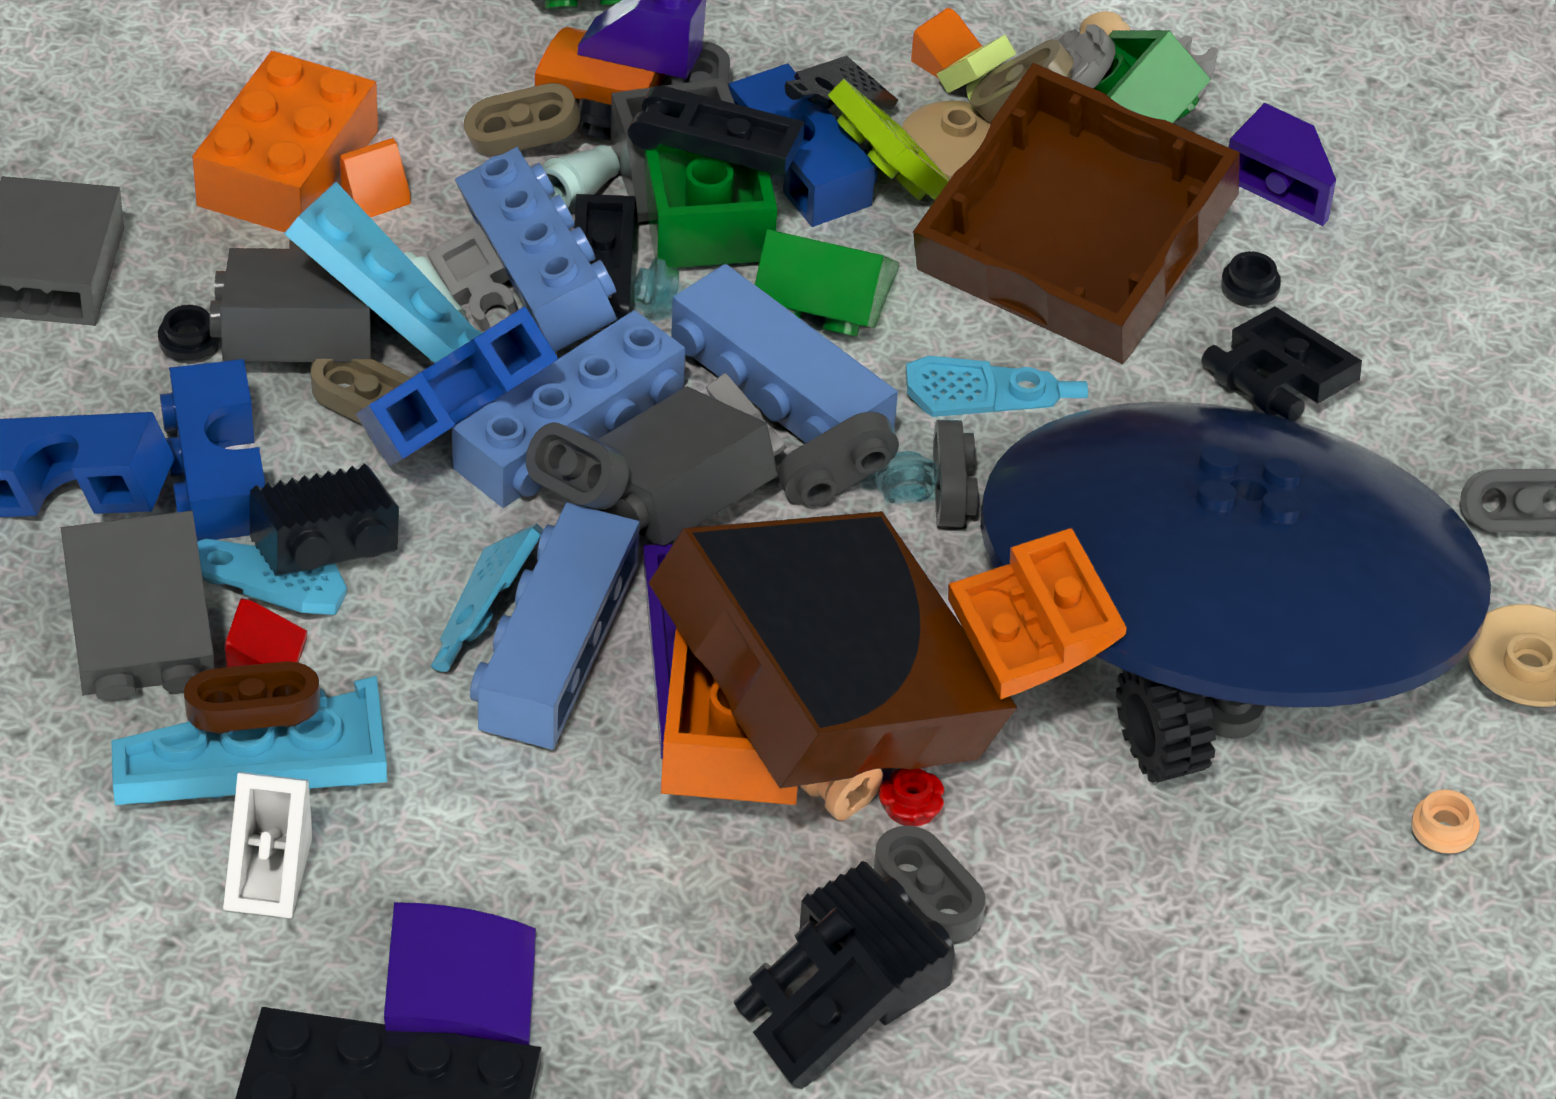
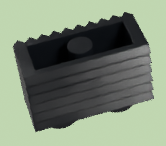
(323, 520)
(911, 950)

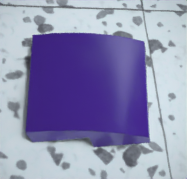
(459, 973)

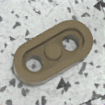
(998, 84)
(522, 119)
(367, 383)

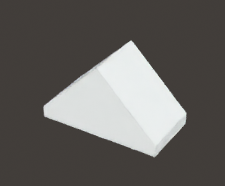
(268, 844)

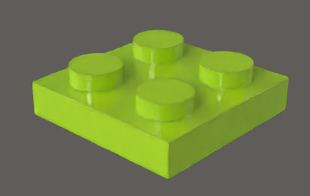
(889, 143)

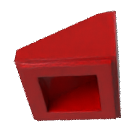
(262, 637)

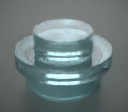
(656, 288)
(907, 478)

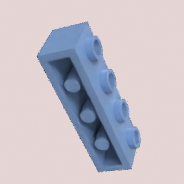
(537, 249)
(774, 356)
(587, 389)
(556, 625)

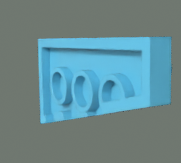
(379, 273)
(330, 749)

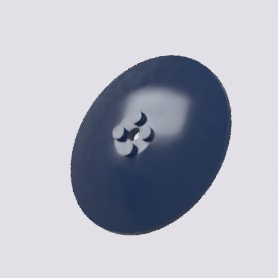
(1249, 551)

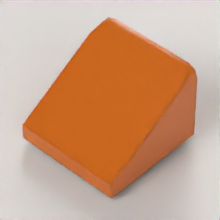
(942, 42)
(375, 177)

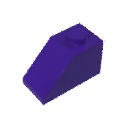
(648, 35)
(1285, 163)

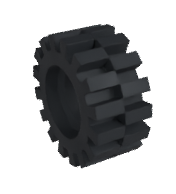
(1165, 727)

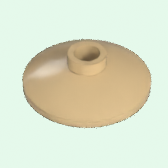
(947, 132)
(1508, 644)

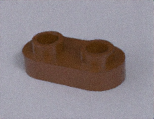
(252, 696)

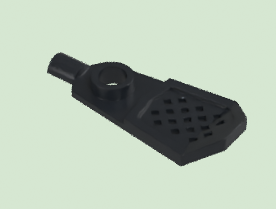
(821, 79)

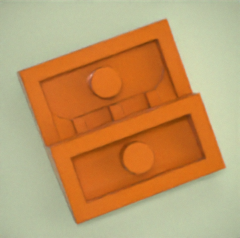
(588, 76)
(1036, 613)

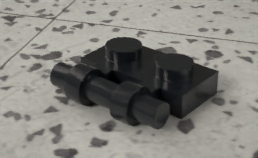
(1294, 357)
(829, 1009)

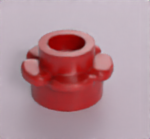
(911, 808)

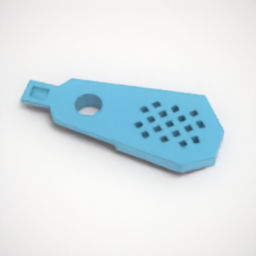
(995, 386)
(244, 567)
(492, 573)

